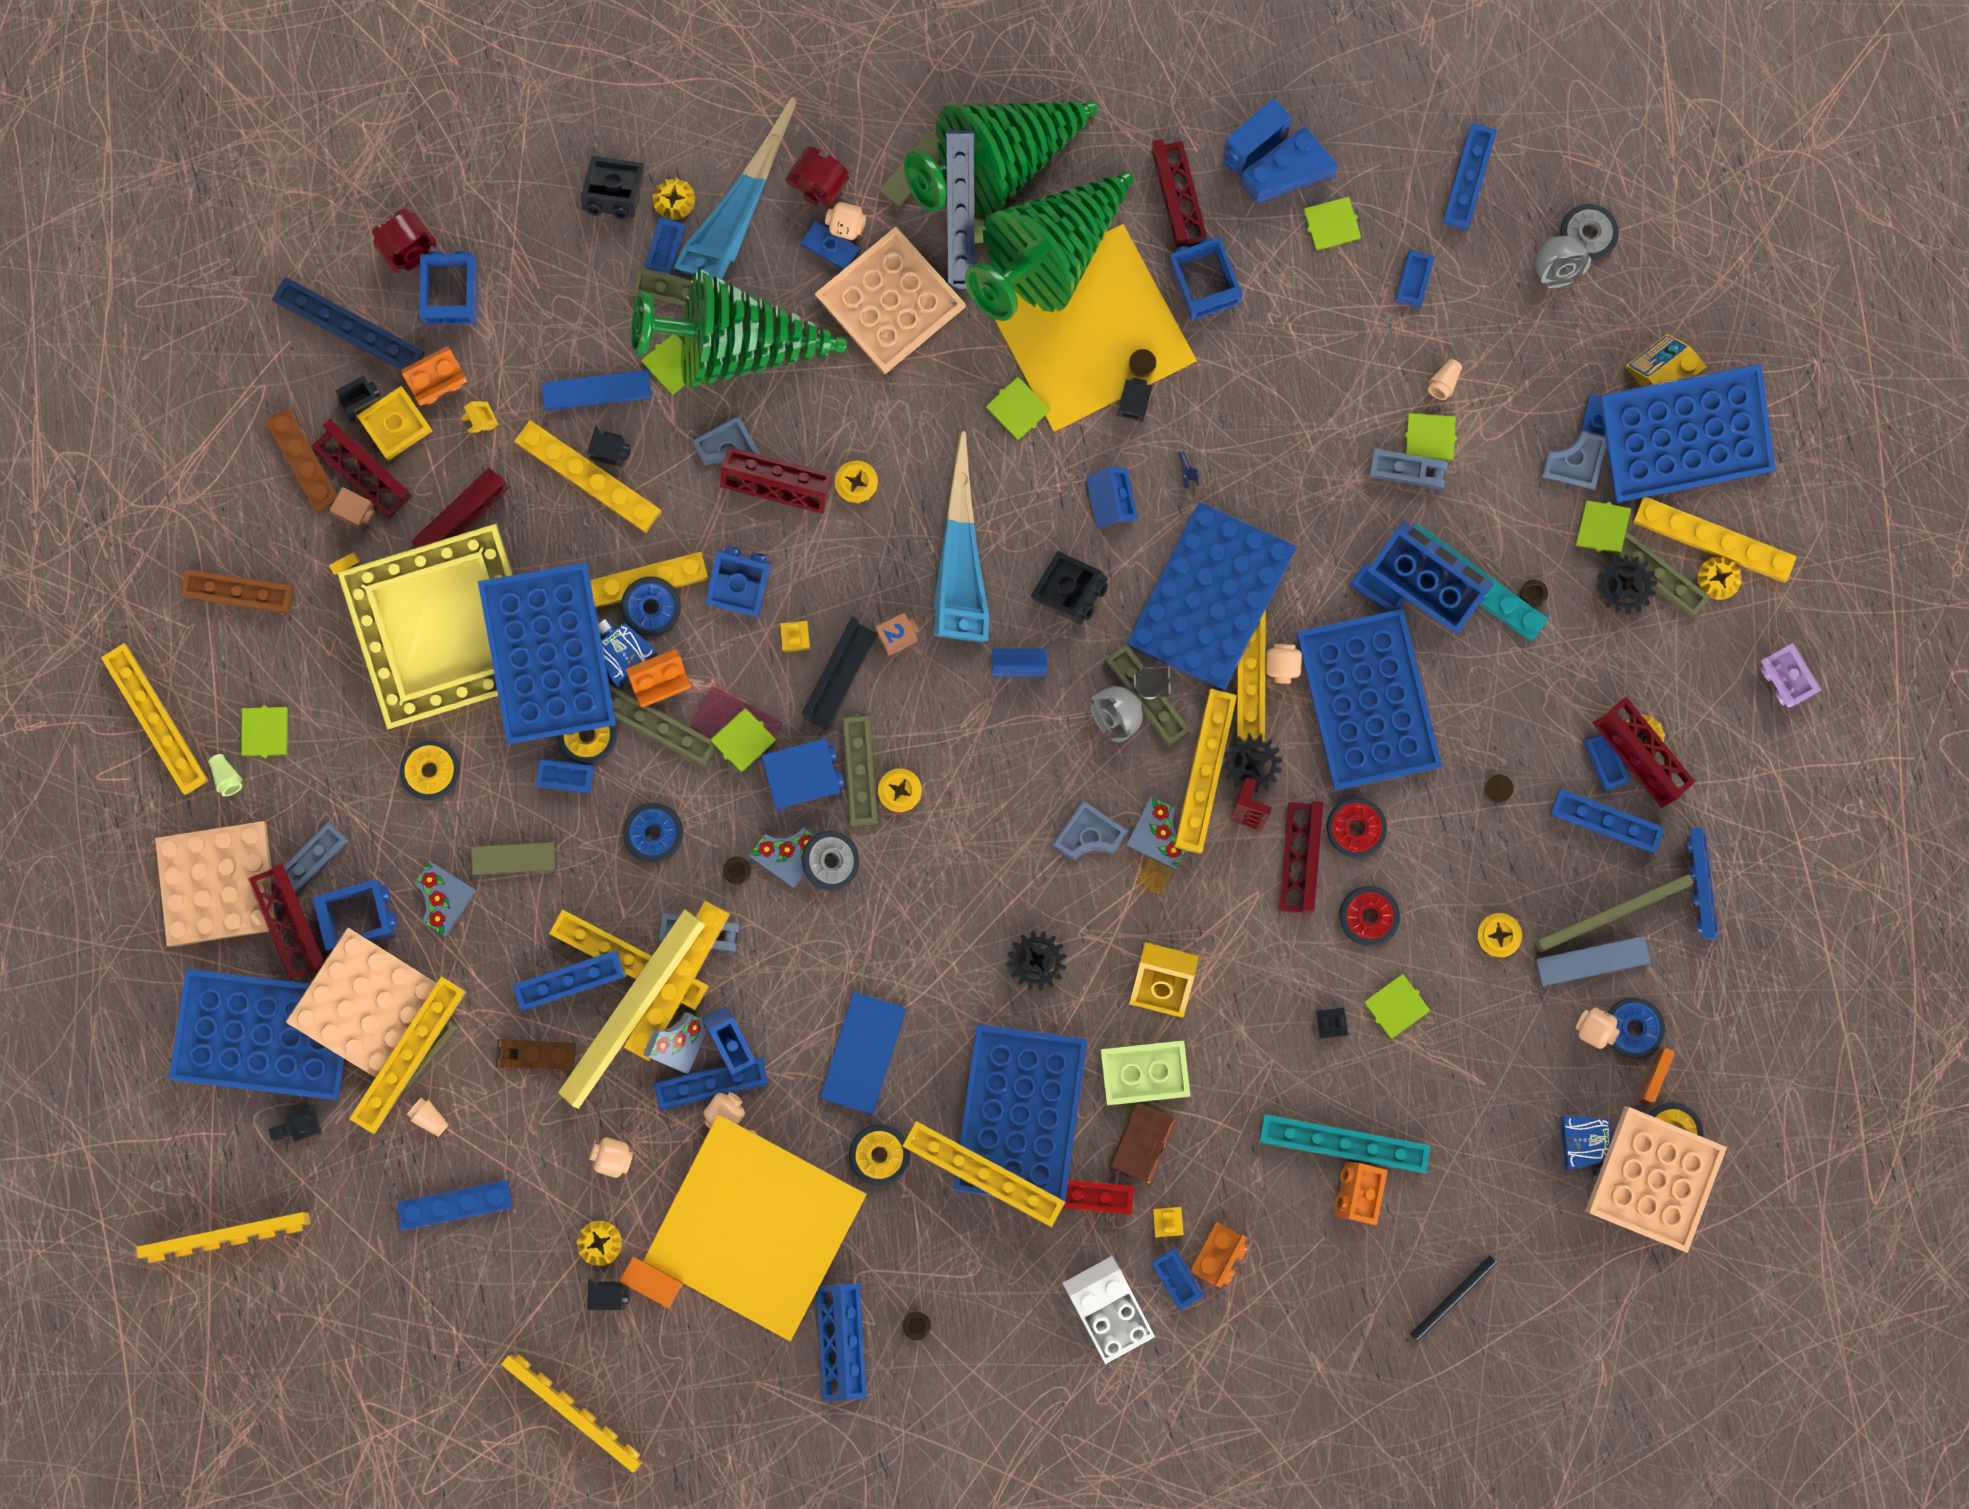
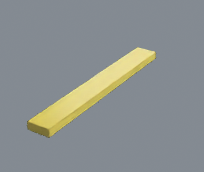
(631, 1008)

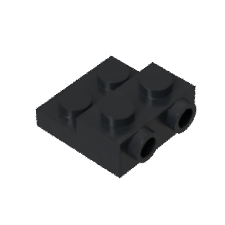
(612, 187)
(1070, 588)

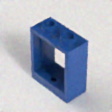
(1256, 137)
(1217, 301)
(449, 314)
(327, 921)

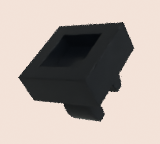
(1331, 1023)

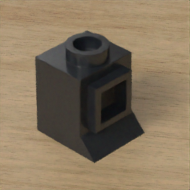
(353, 389)
(608, 448)
(607, 1295)

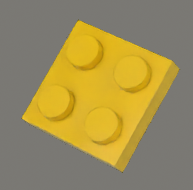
(394, 423)

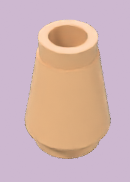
(1444, 381)
(427, 1117)

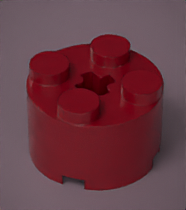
(818, 177)
(403, 240)

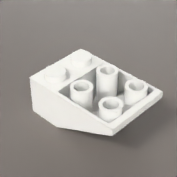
(1108, 1309)

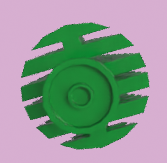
(1009, 149)
(1043, 247)
(729, 332)

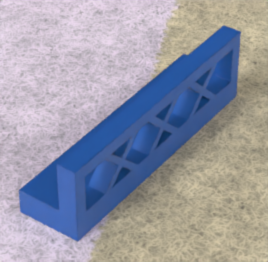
(846, 1342)

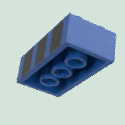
(1430, 577)

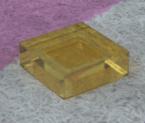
(1154, 877)

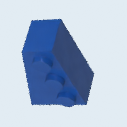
(1288, 166)

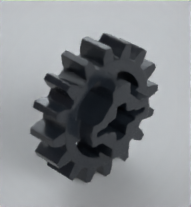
(1617, 575)
(1263, 756)
(1047, 954)

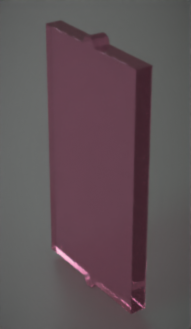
(722, 708)

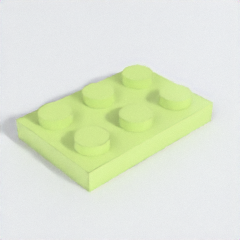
(1145, 1073)

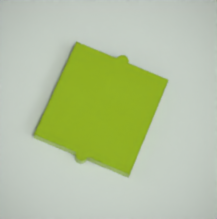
(1332, 223)
(665, 363)
(1018, 408)
(1431, 436)
(1603, 527)
(264, 731)
(743, 740)
(1397, 1006)

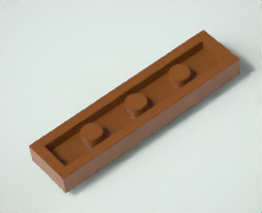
(302, 459)
(237, 591)

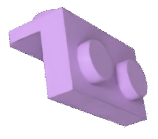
(1790, 676)

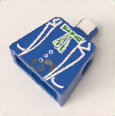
(623, 650)
(1584, 1140)

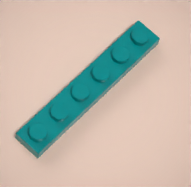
(1501, 601)
(1344, 1143)

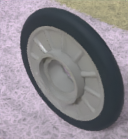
(1593, 216)
(845, 853)

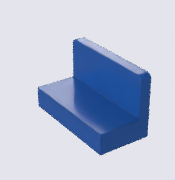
(1111, 496)
(1019, 662)

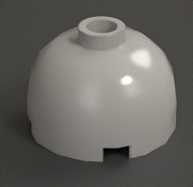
(1561, 260)
(1117, 712)

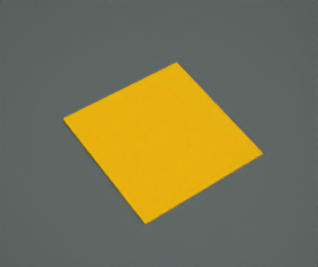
(1083, 352)
(754, 1227)

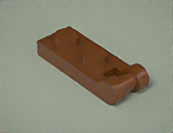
(537, 1055)

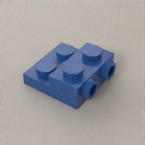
(739, 581)

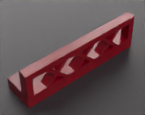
(1170, 192)
(368, 462)
(775, 476)
(464, 509)
(1640, 756)
(1248, 811)
(1312, 857)
(296, 919)

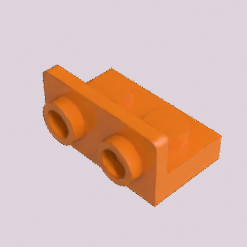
(434, 376)
(658, 678)
(1360, 1192)
(1219, 1255)

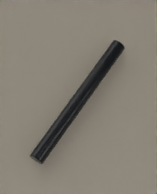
(1437, 1314)

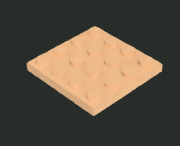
(890, 300)
(208, 885)
(361, 1002)
(1655, 1179)

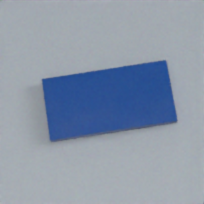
(863, 1053)

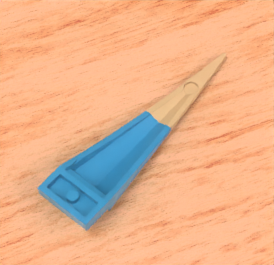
(722, 233)
(960, 591)

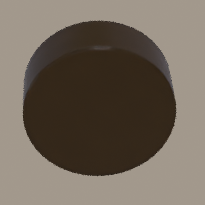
(1142, 363)
(1534, 593)
(1499, 788)
(737, 870)
(916, 1325)

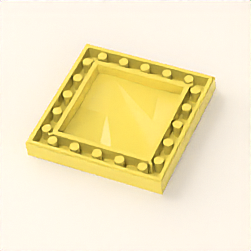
(426, 624)

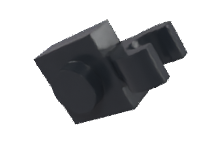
(300, 1125)

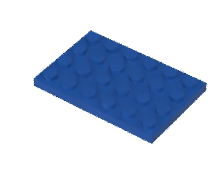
(1687, 432)
(1211, 596)
(547, 653)
(1368, 700)
(238, 1037)
(1023, 1105)

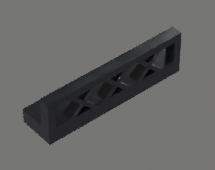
(839, 674)

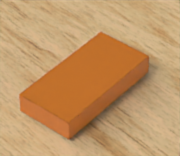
(1657, 1076)
(651, 1282)

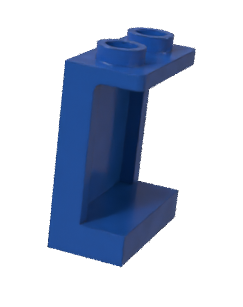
(802, 773)

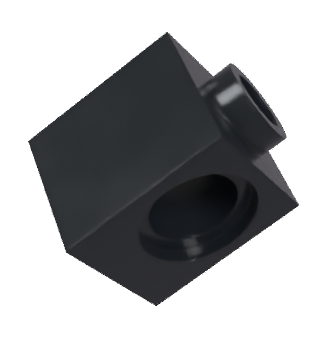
(1134, 399)

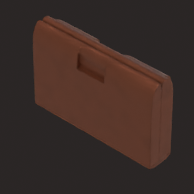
(1143, 1143)

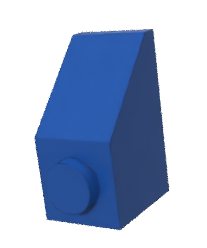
(729, 1040)

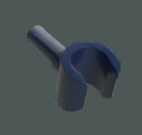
(1188, 473)

